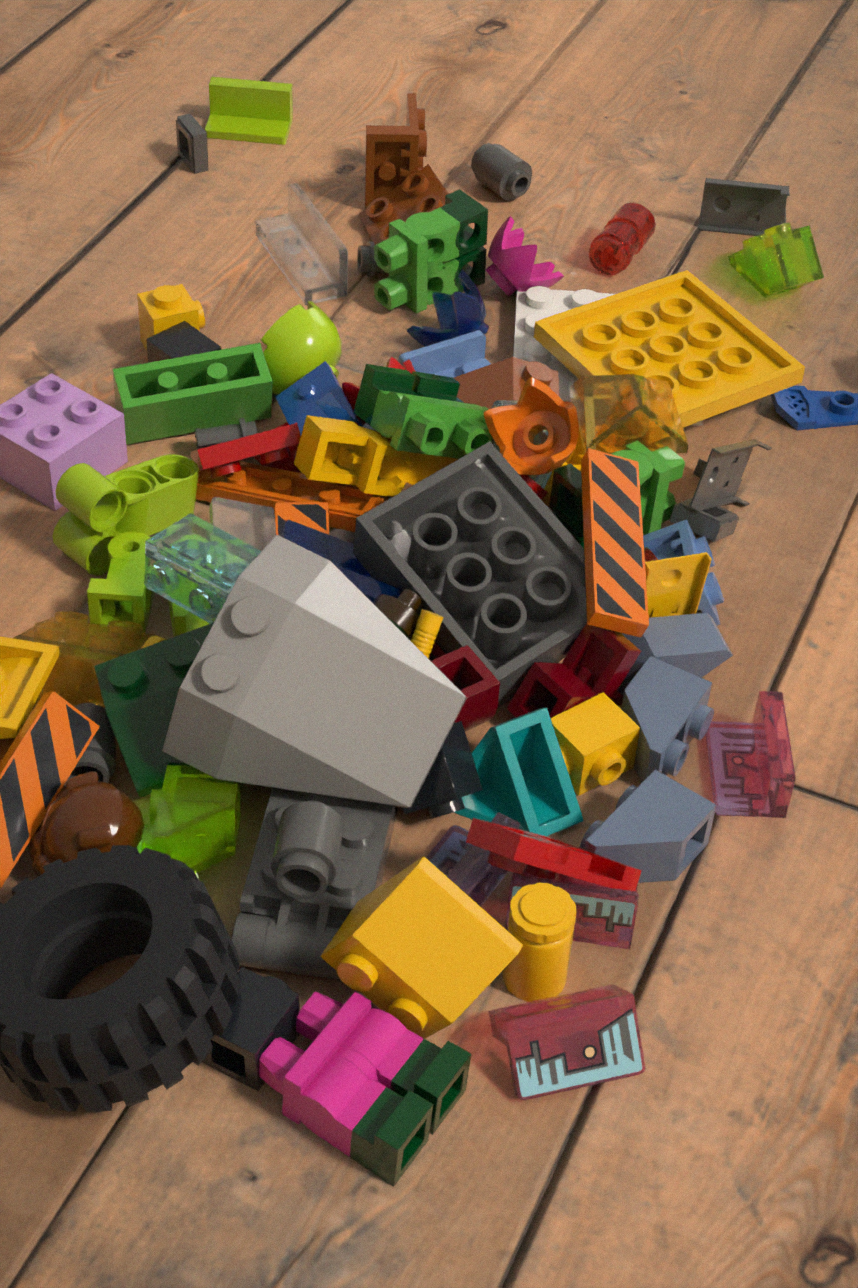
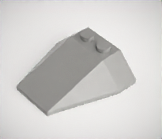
(311, 689)

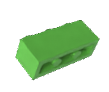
(193, 392)

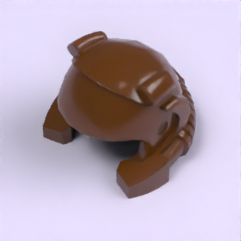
(85, 818)

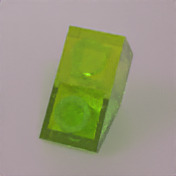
(778, 260)
(193, 818)

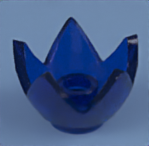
(456, 314)

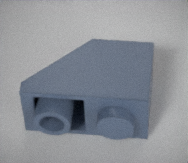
(670, 713)
(654, 828)

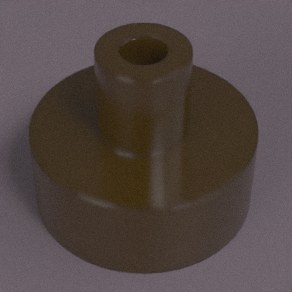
(400, 610)

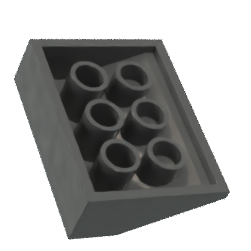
(485, 561)

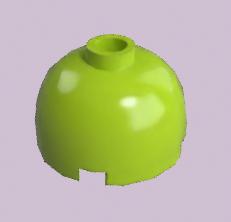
(300, 344)

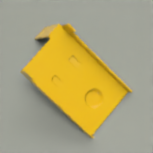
(676, 584)

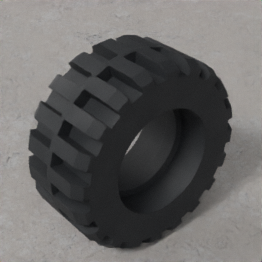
(144, 1023)

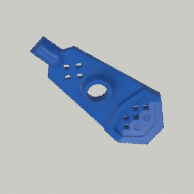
(816, 409)

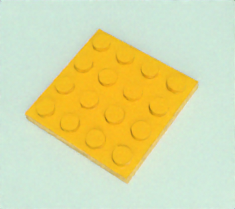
(675, 335)

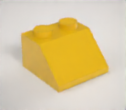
(420, 948)

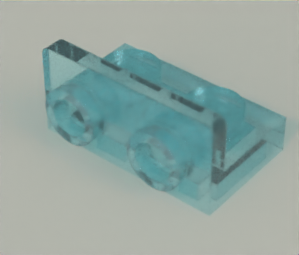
(195, 565)

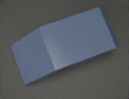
(683, 641)

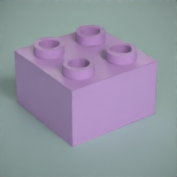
(54, 429)

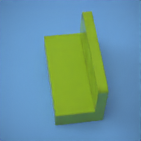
(249, 110)

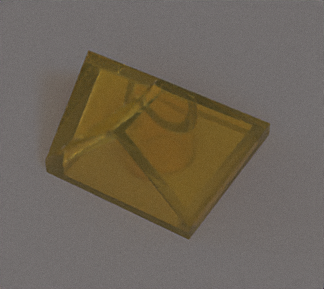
(627, 409)

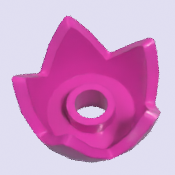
(514, 264)

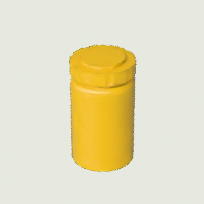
(544, 923)

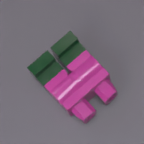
(365, 1082)

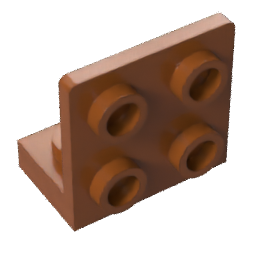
(394, 152)
(416, 194)

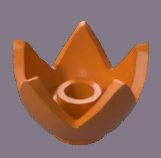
(518, 424)

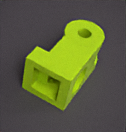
(123, 592)

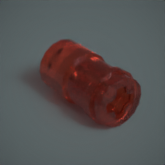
(622, 238)

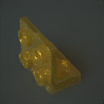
(80, 649)

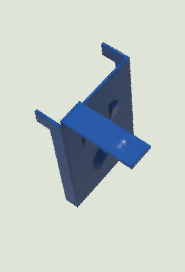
(316, 395)

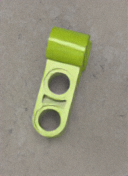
(130, 500)

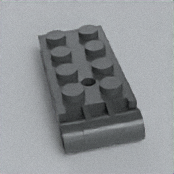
(293, 932)

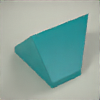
(523, 777)

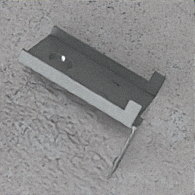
(742, 207)
(722, 475)

